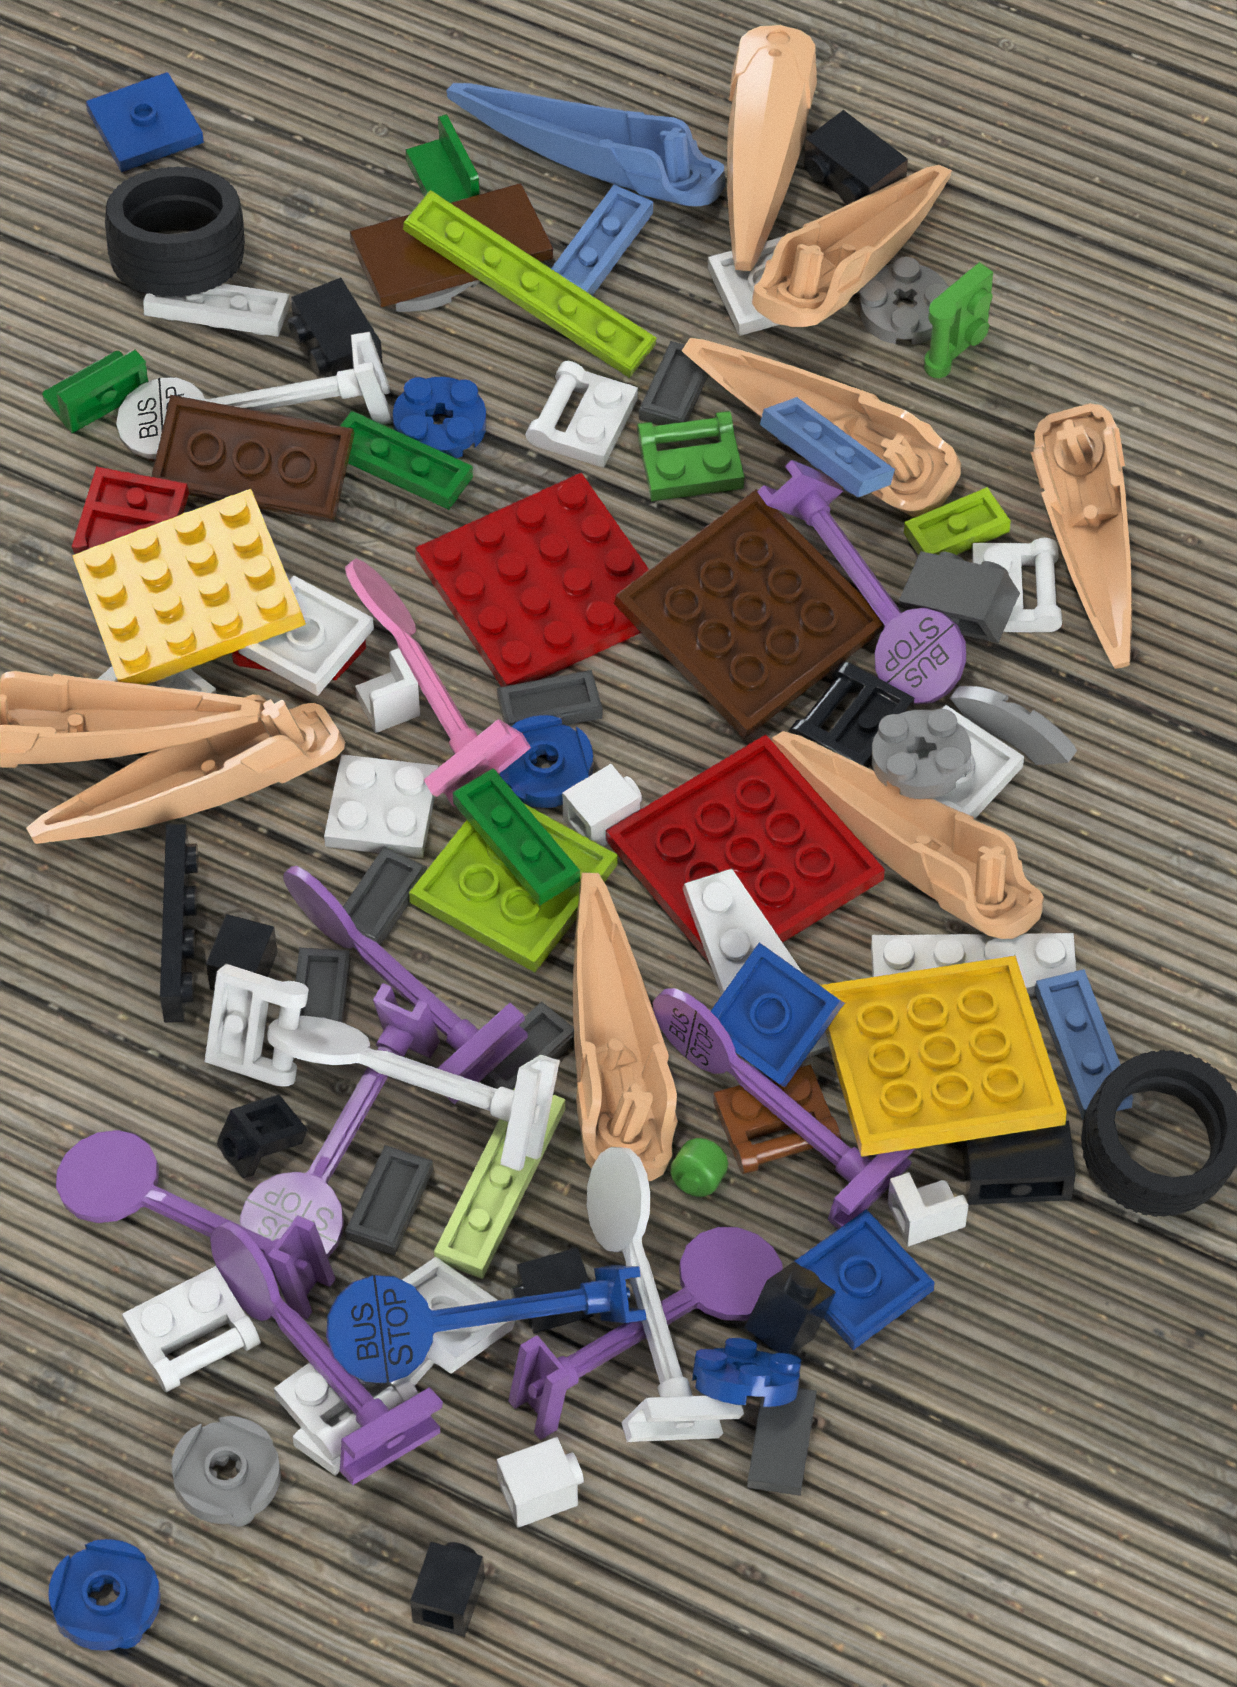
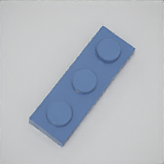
(604, 238)
(827, 447)
(1078, 1034)

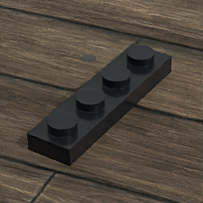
(177, 940)

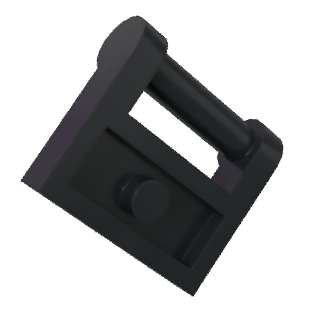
(859, 724)

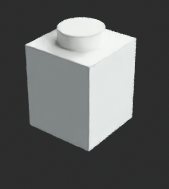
(600, 803)
(539, 1481)

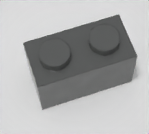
(969, 593)

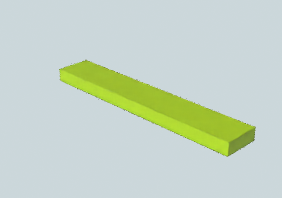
(529, 284)

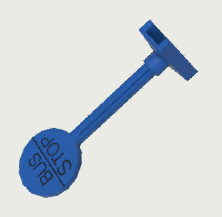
(385, 1327)

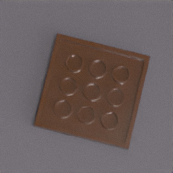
(749, 613)

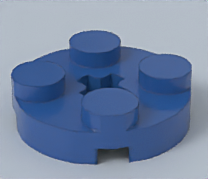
(441, 396)
(558, 742)
(744, 1371)
(119, 1622)

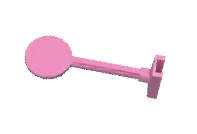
(474, 753)

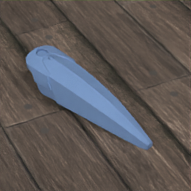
(613, 145)

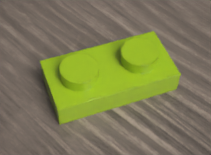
(958, 524)

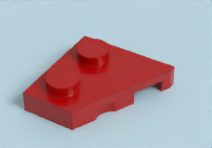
(125, 503)

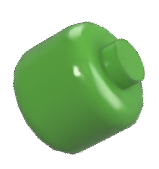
(699, 1167)

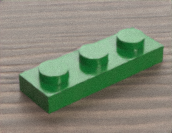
(406, 462)
(516, 836)

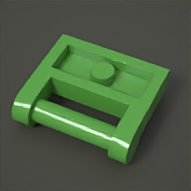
(958, 319)
(693, 468)

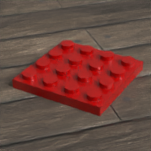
(537, 581)
(760, 822)

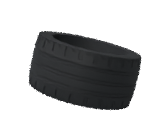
(182, 261)
(1130, 1182)

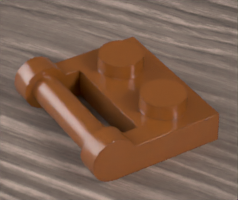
(748, 1118)

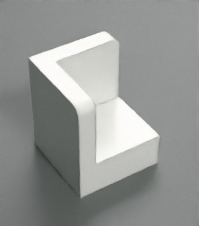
(390, 697)
(925, 1210)

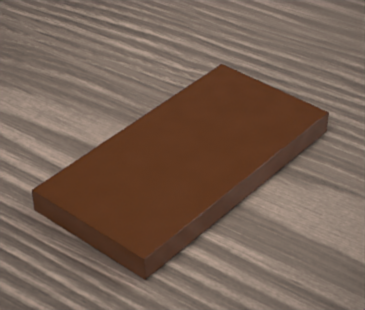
(407, 268)
(229, 449)

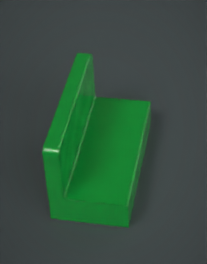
(444, 165)
(96, 389)

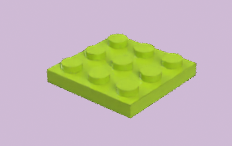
(485, 900)

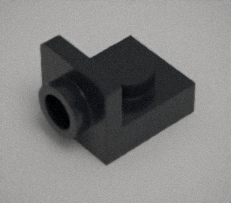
(258, 1132)

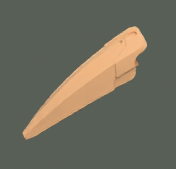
(766, 131)
(838, 254)
(922, 460)
(1083, 481)
(96, 719)
(198, 774)
(929, 844)
(619, 1050)

